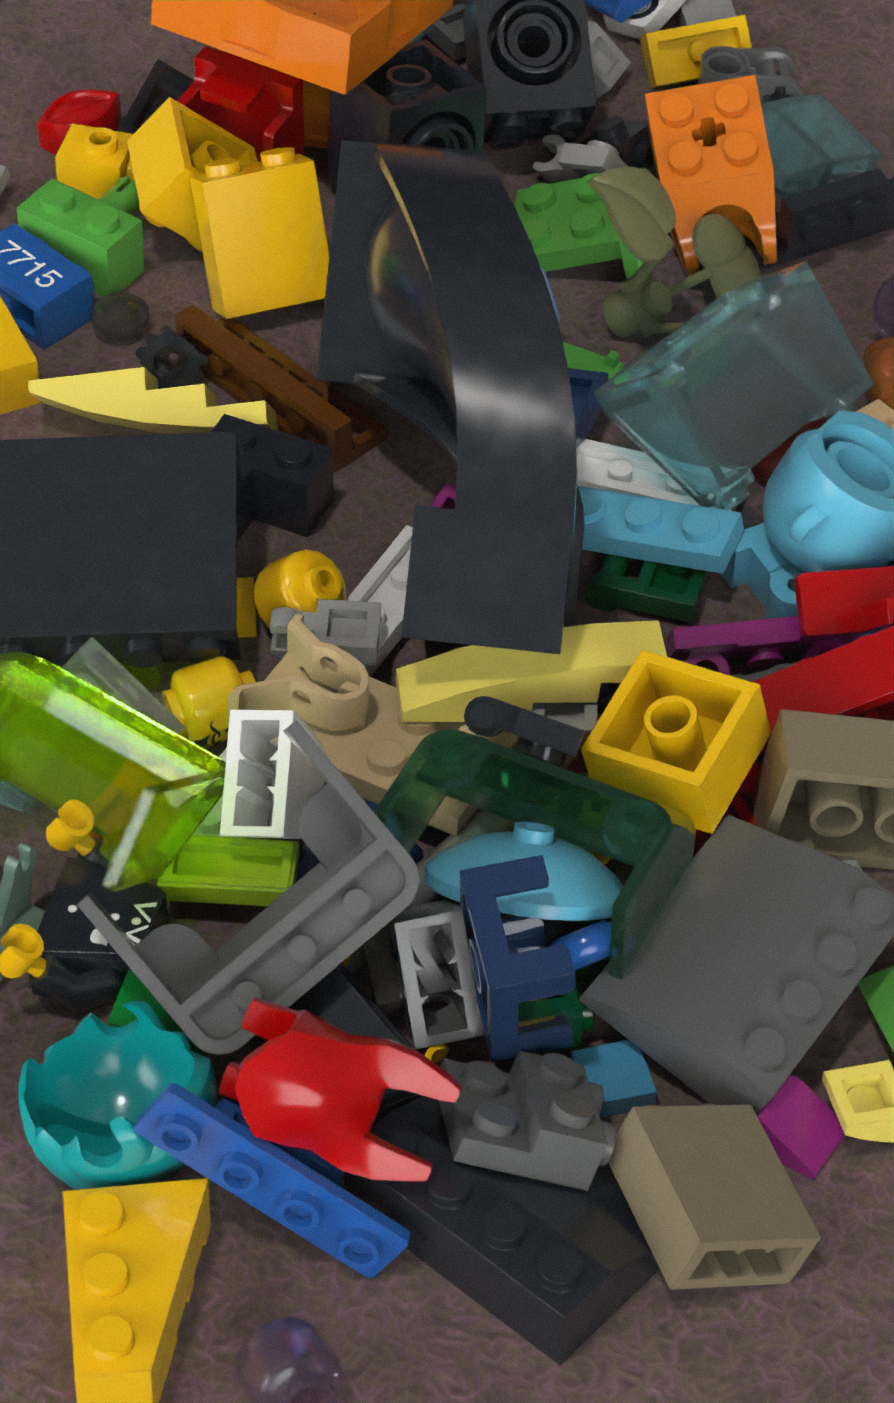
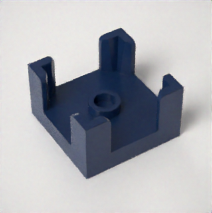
(513, 960)

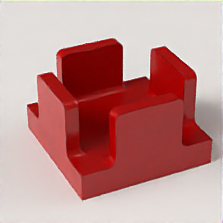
(248, 100)

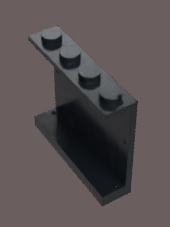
(120, 546)

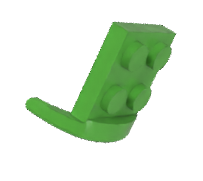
(571, 226)

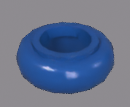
(587, 944)

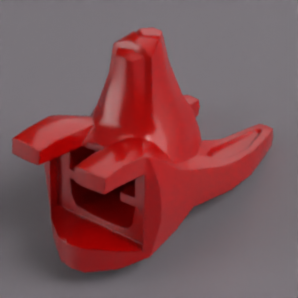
(325, 1088)

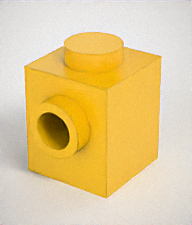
(93, 159)

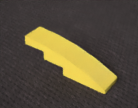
(134, 401)
(590, 655)

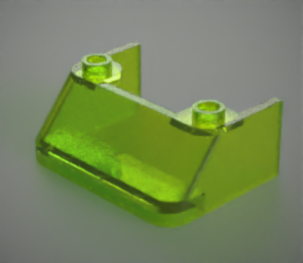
(131, 772)

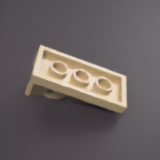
(351, 717)

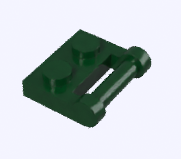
(659, 590)

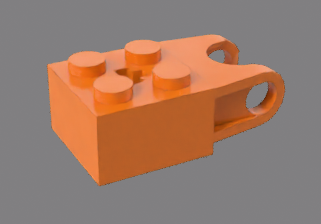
(714, 160)

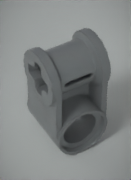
(728, 63)

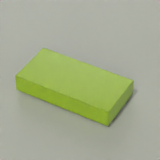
(231, 871)

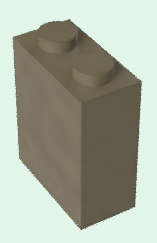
(711, 1196)

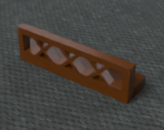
(257, 371)

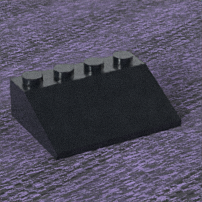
(521, 1247)

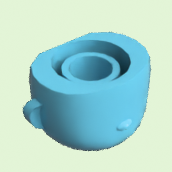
(834, 496)

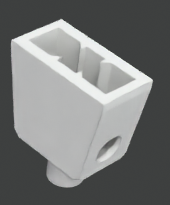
(265, 777)

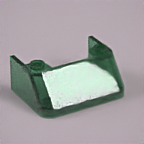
(578, 806)

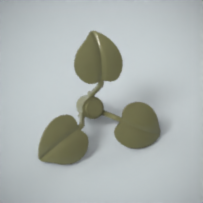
(642, 220)

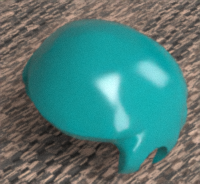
(93, 1088)

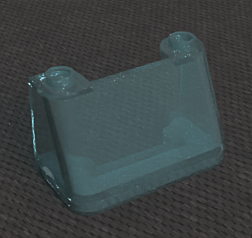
(737, 384)

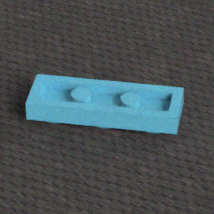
(659, 530)

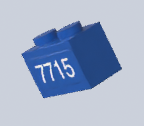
(42, 288)

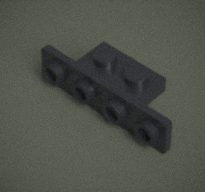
(832, 216)

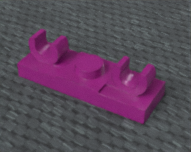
(755, 640)

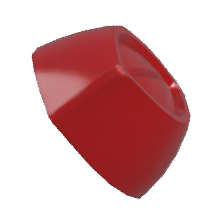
(78, 107)

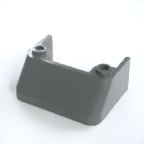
(292, 942)

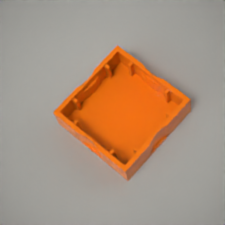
(312, 40)

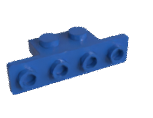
(274, 1178)

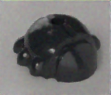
(168, 372)

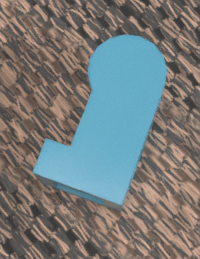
(764, 571)

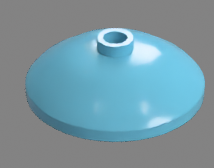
(578, 882)

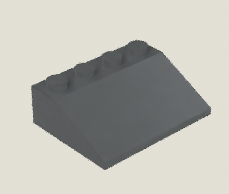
(747, 963)

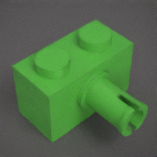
(90, 230)

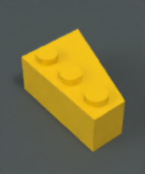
(129, 1282)

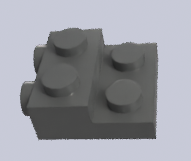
(529, 1121)

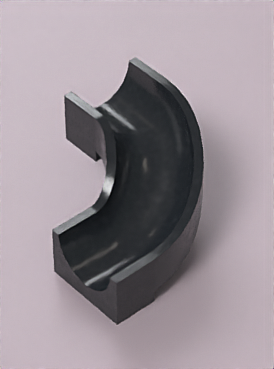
(456, 330)

